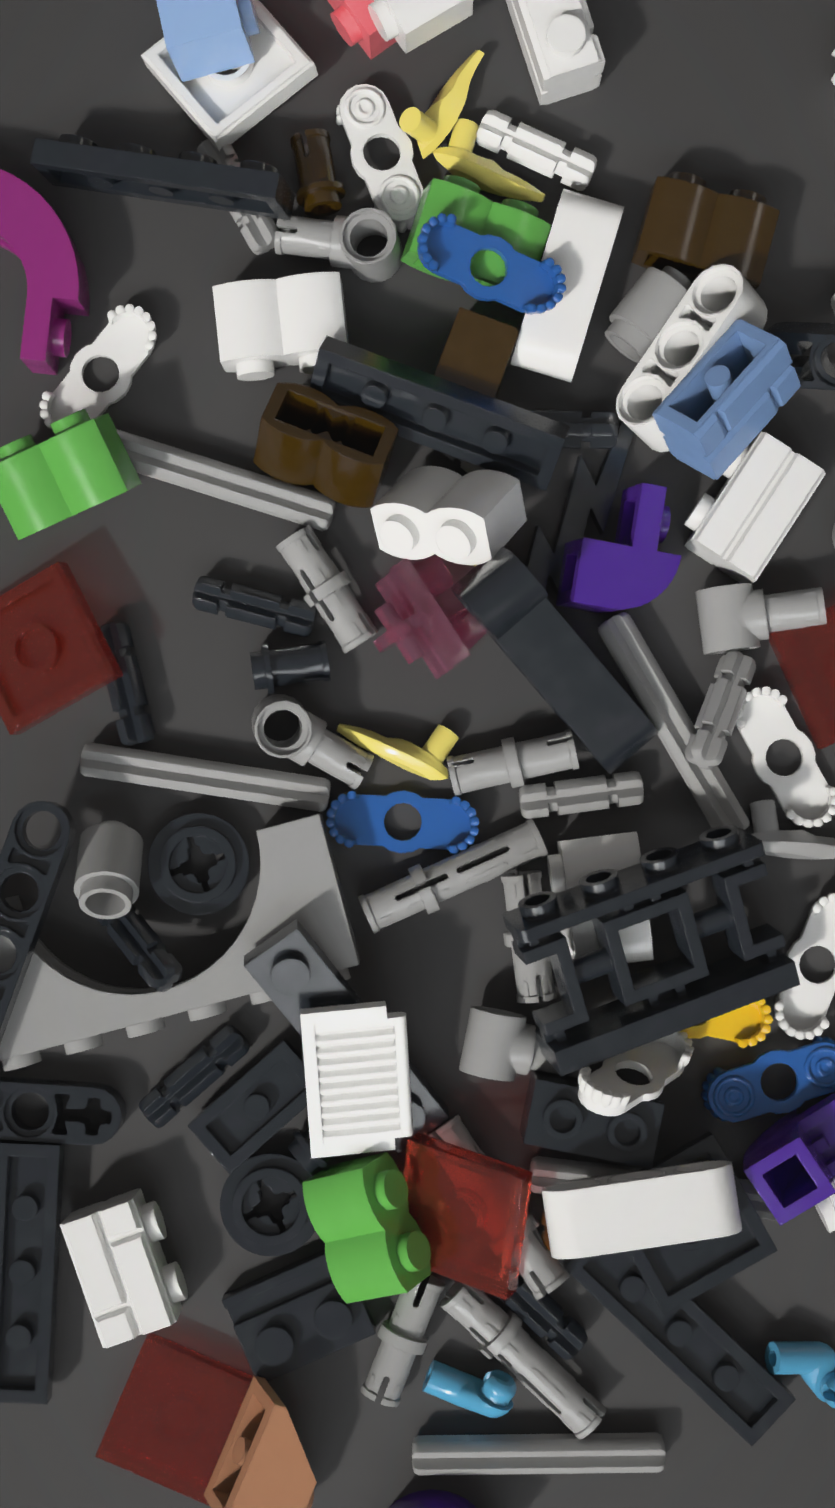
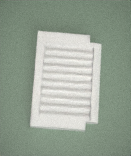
(356, 1078)

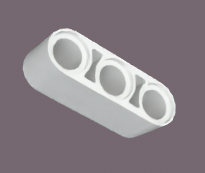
(582, 246)
(697, 323)
(641, 1209)

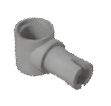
(339, 241)
(741, 617)
(311, 742)
(501, 1046)

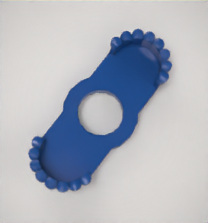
(527, 283)
(360, 821)
(738, 1093)

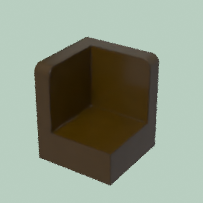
(477, 352)

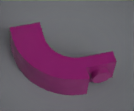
(52, 269)

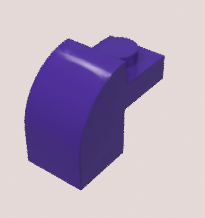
(623, 573)
(795, 1161)

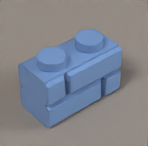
(727, 398)

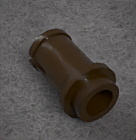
(317, 178)

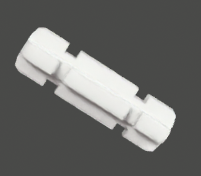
(536, 150)

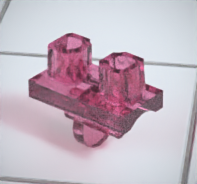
(417, 621)

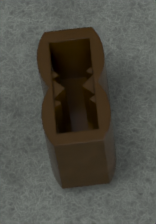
(700, 228)
(316, 442)

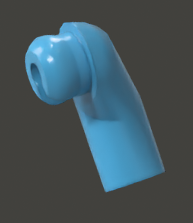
(810, 1360)
(486, 1397)

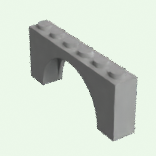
(74, 1010)

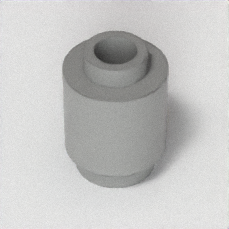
(645, 310)
(108, 869)

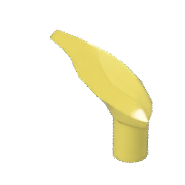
(439, 119)
(484, 172)
(404, 754)

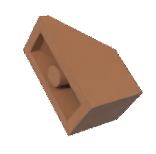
(262, 1458)

